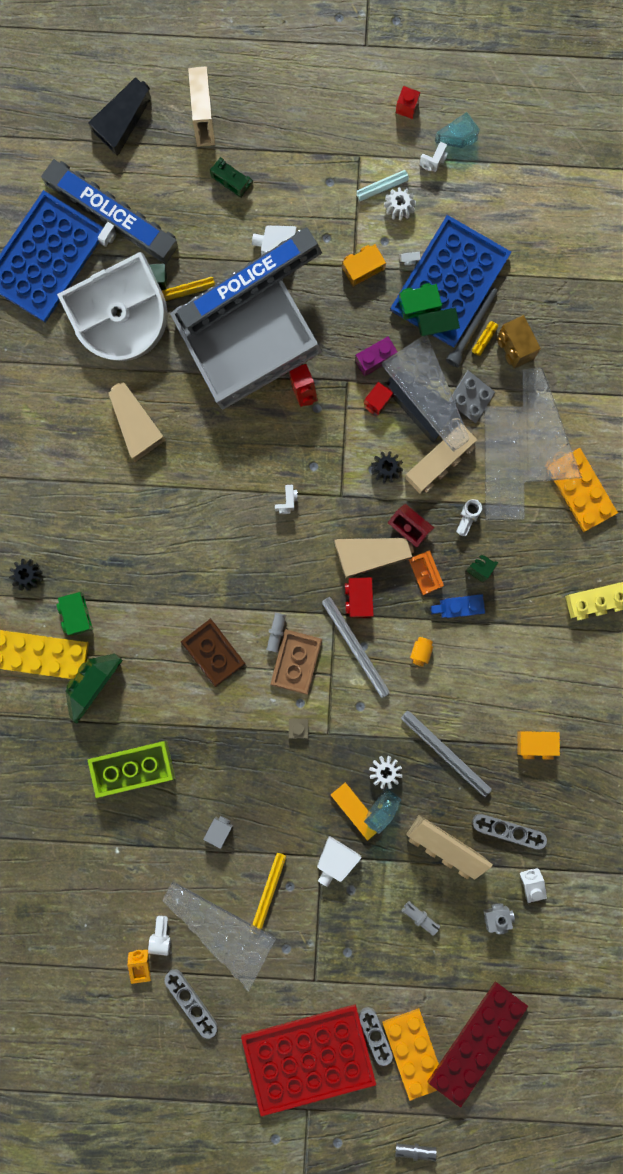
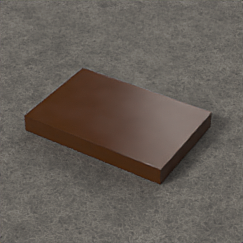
(213, 652)

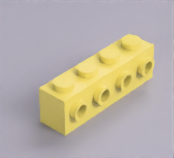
(595, 601)

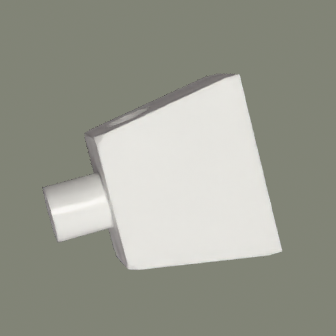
(273, 237)
(336, 861)

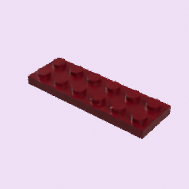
(477, 1044)

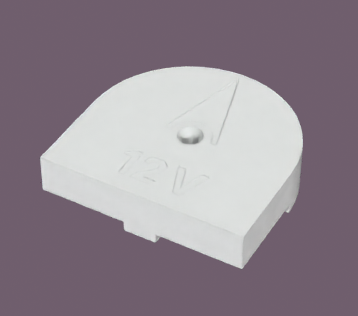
(94, 307)

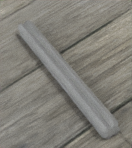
(355, 647)
(441, 749)

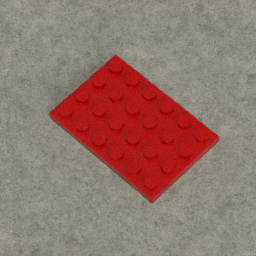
(308, 1060)

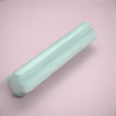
(382, 185)

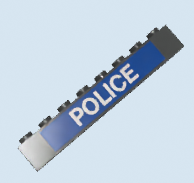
(107, 209)
(249, 281)

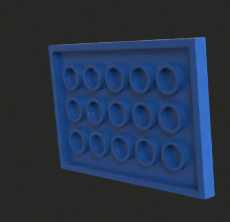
(46, 255)
(463, 269)

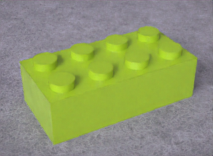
(131, 769)

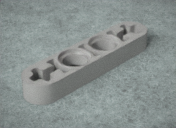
(509, 830)
(193, 1002)

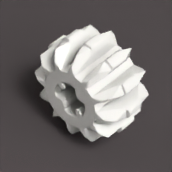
(402, 197)
(389, 778)

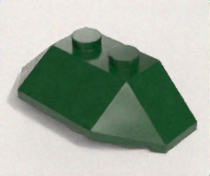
(88, 683)

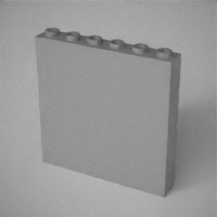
(250, 345)

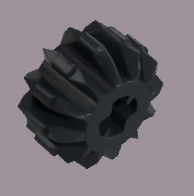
(379, 465)
(22, 581)

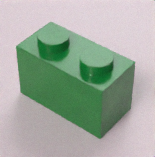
(419, 301)
(74, 613)

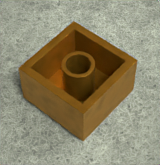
(518, 342)

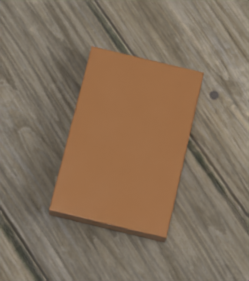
(296, 661)

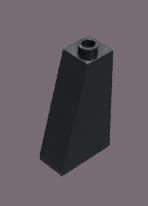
(120, 115)
(411, 410)

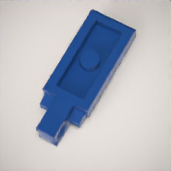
(460, 606)

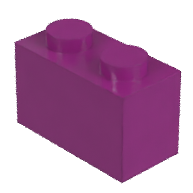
(374, 356)

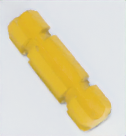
(485, 338)

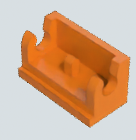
(426, 572)

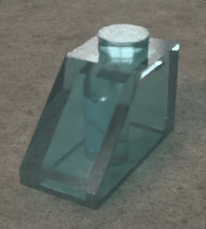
(459, 132)
(382, 811)

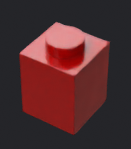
(407, 102)
(378, 398)

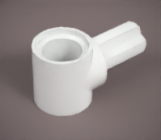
(468, 518)
(160, 941)

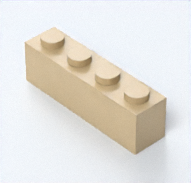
(436, 464)

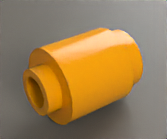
(422, 651)

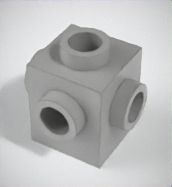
(493, 914)

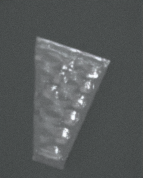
(423, 381)
(545, 440)

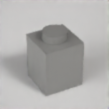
(218, 831)

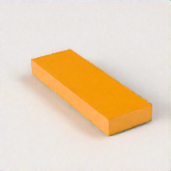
(353, 809)

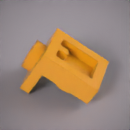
(139, 966)

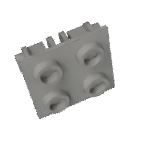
(472, 396)

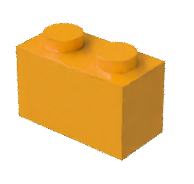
(363, 264)
(539, 744)

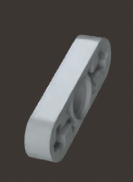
(376, 1052)

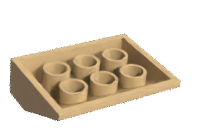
(448, 848)

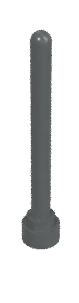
(455, 357)

